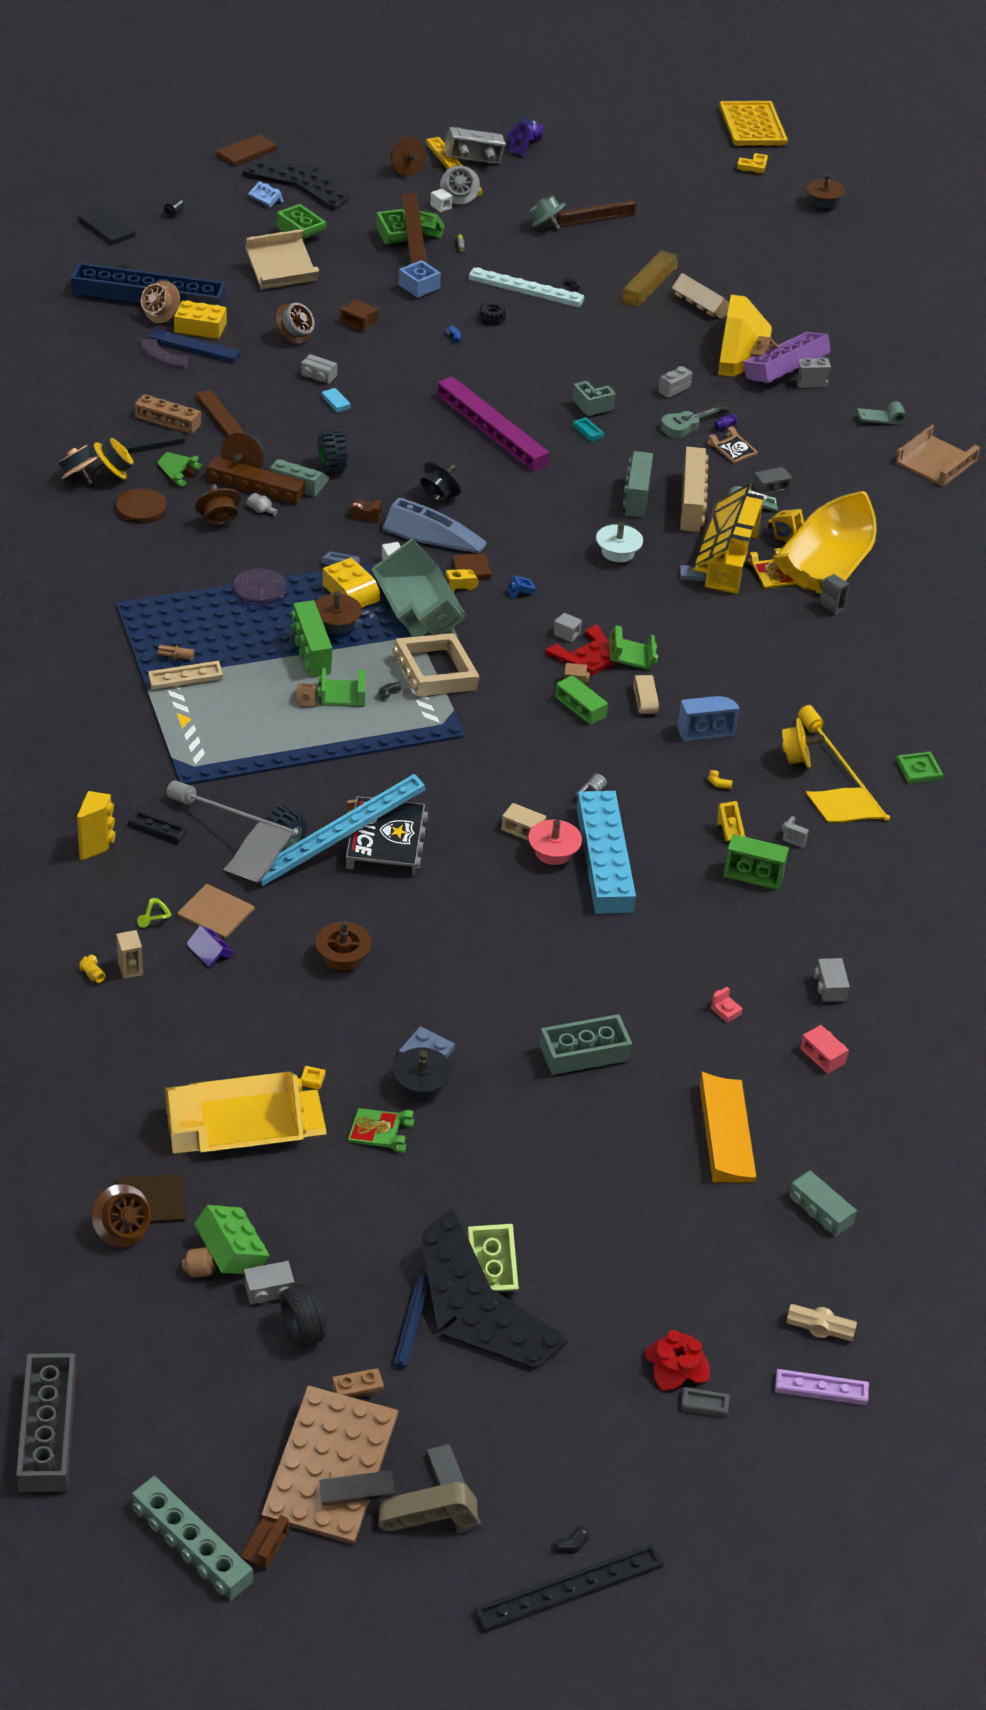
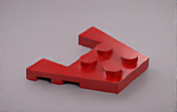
(594, 654)

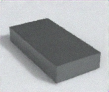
(705, 1402)

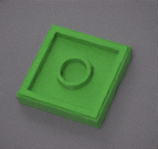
(919, 767)

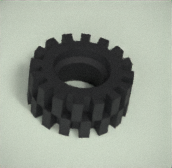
(492, 313)

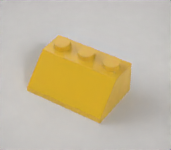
(95, 824)

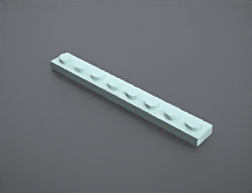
(526, 287)

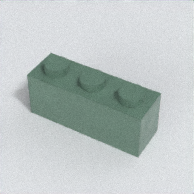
(822, 1203)

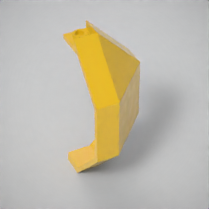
(741, 332)

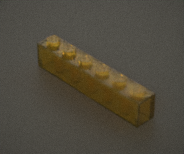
(649, 278)

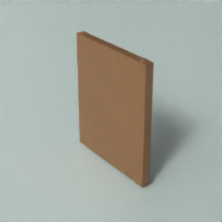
(216, 910)

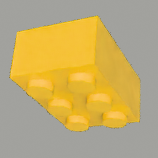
(200, 319)

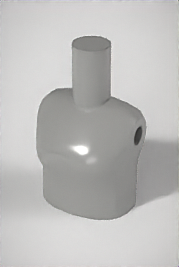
(261, 504)

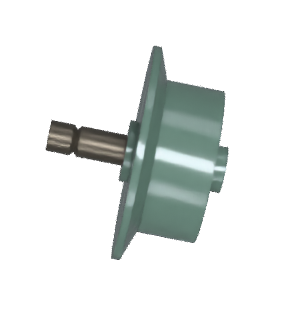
(545, 210)

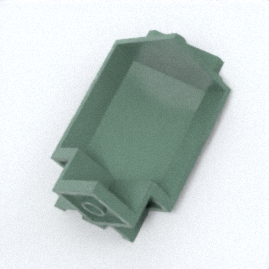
(418, 592)

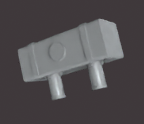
(474, 145)

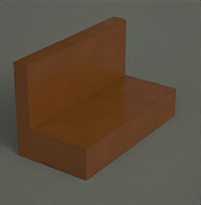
(266, 1542)

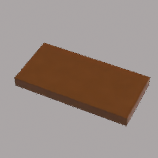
(246, 150)

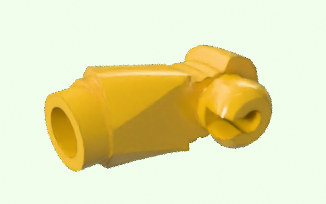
(89, 965)

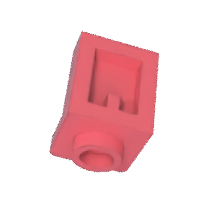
(725, 1006)

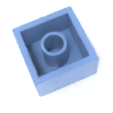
(419, 278)

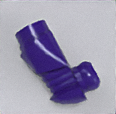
(725, 422)

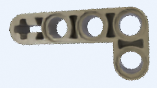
(429, 1505)

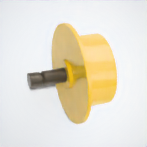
(796, 744)

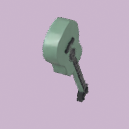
(682, 423)

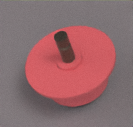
(554, 841)

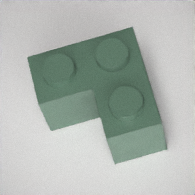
(593, 400)

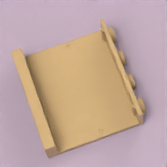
(280, 259)

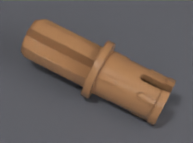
(176, 652)

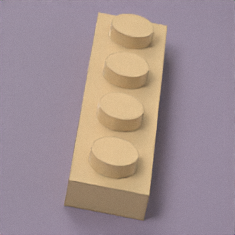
(185, 675)

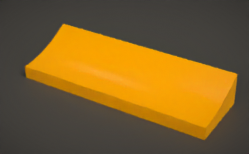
(727, 1129)

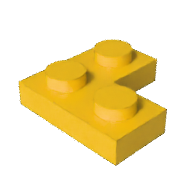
(756, 165)

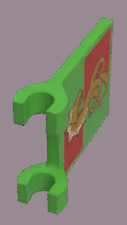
(380, 1128)

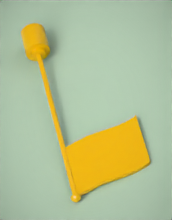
(844, 803)

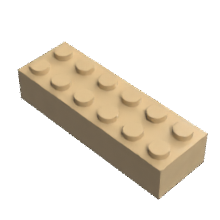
(694, 489)

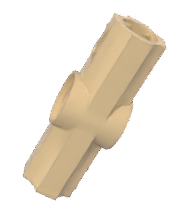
(821, 1322)

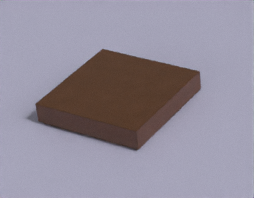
(474, 562)

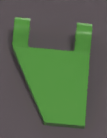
(174, 464)

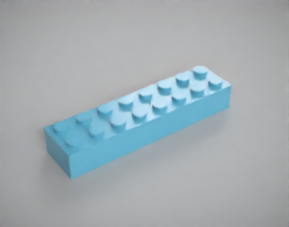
(605, 852)

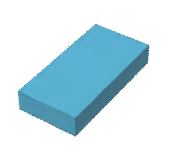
(336, 400)

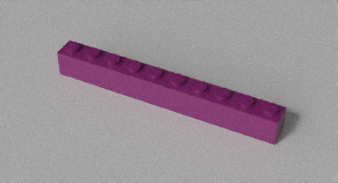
(493, 424)

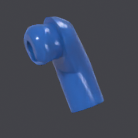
(452, 330)

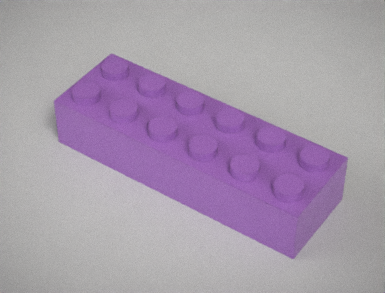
(785, 359)

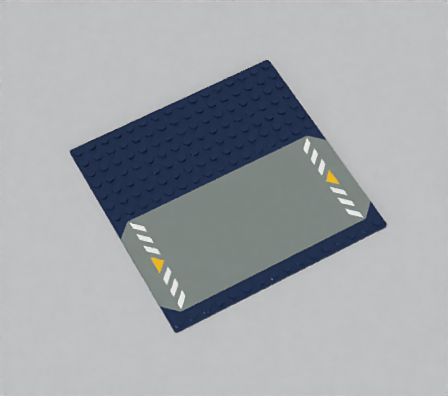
(252, 714)

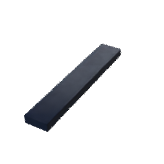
(195, 346)

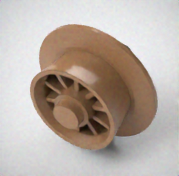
(160, 301)

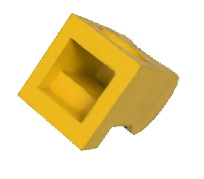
(461, 579)

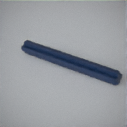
(412, 1321)

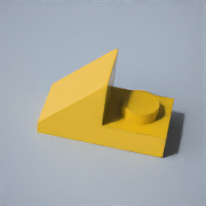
(730, 819)

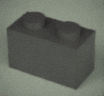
(772, 481)

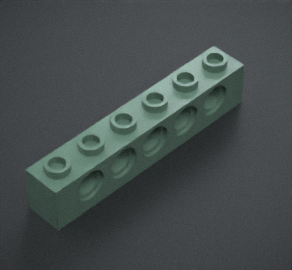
(189, 1525)

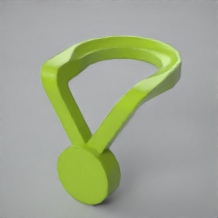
(145, 920)

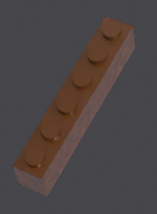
(256, 480)

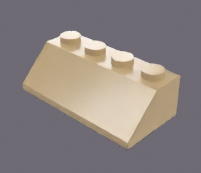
(701, 296)

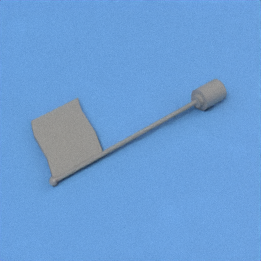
(258, 848)

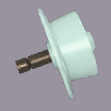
(619, 542)

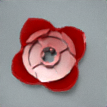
(673, 1370)

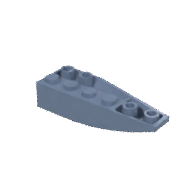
(430, 527)

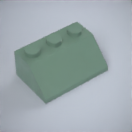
(313, 479)

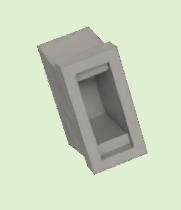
(812, 372)

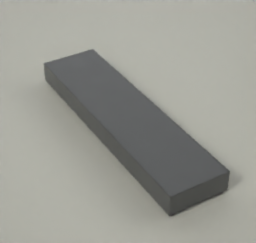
(447, 1471)

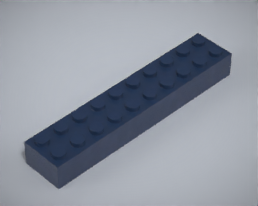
(130, 284)

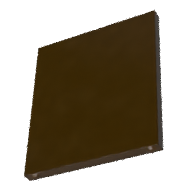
(163, 1195)

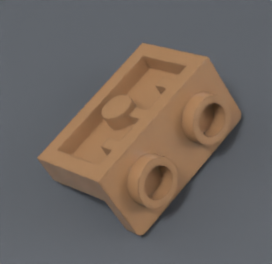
(358, 1384)

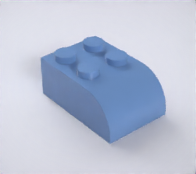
(707, 718)

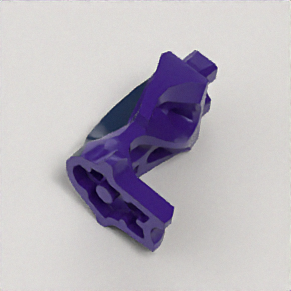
(524, 130)

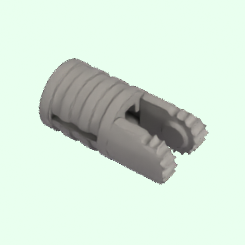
(596, 783)

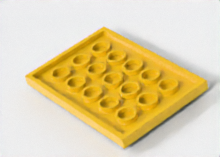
(753, 123)

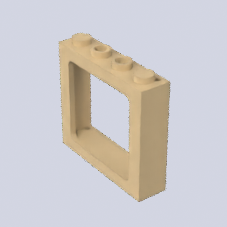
(423, 685)

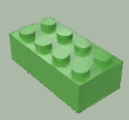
(311, 638)

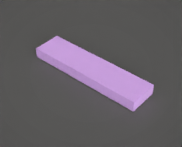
(821, 1387)

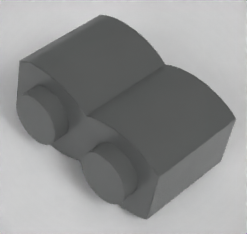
(834, 594)

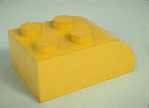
(351, 580)

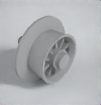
(461, 184)

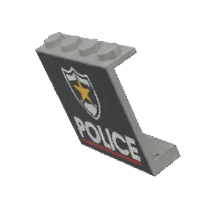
(390, 838)

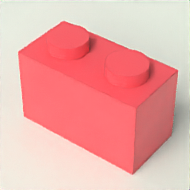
(824, 1049)

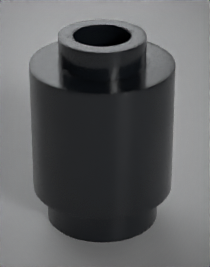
(173, 207)

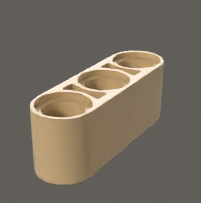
(646, 694)

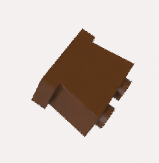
(359, 315)

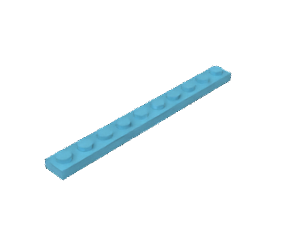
(344, 826)

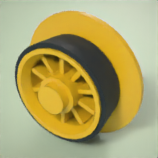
(113, 457)

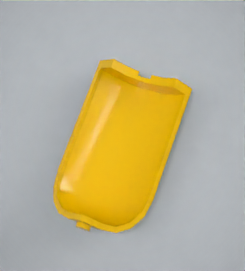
(830, 542)

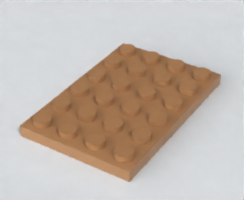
(328, 1440)

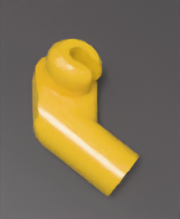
(717, 782)

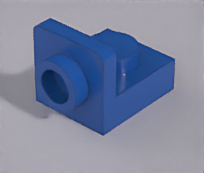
(520, 584)

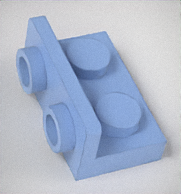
(265, 194)

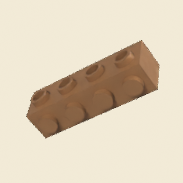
(168, 414)

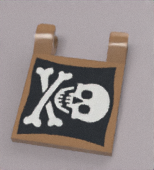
(734, 447)

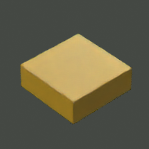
(313, 1077)

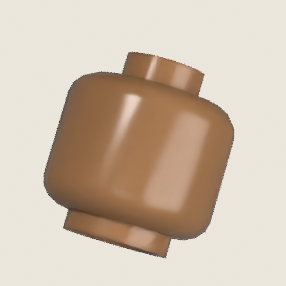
(199, 1263)

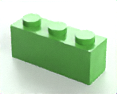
(581, 700)

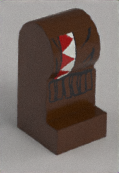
(366, 510)

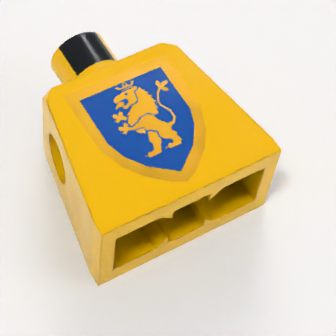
(786, 523)

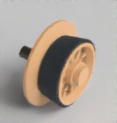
(78, 461)

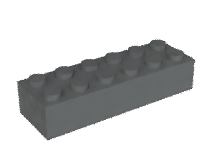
(46, 1423)

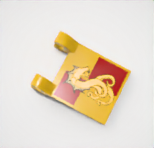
(769, 572)

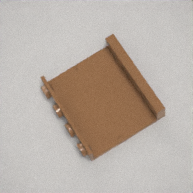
(935, 458)

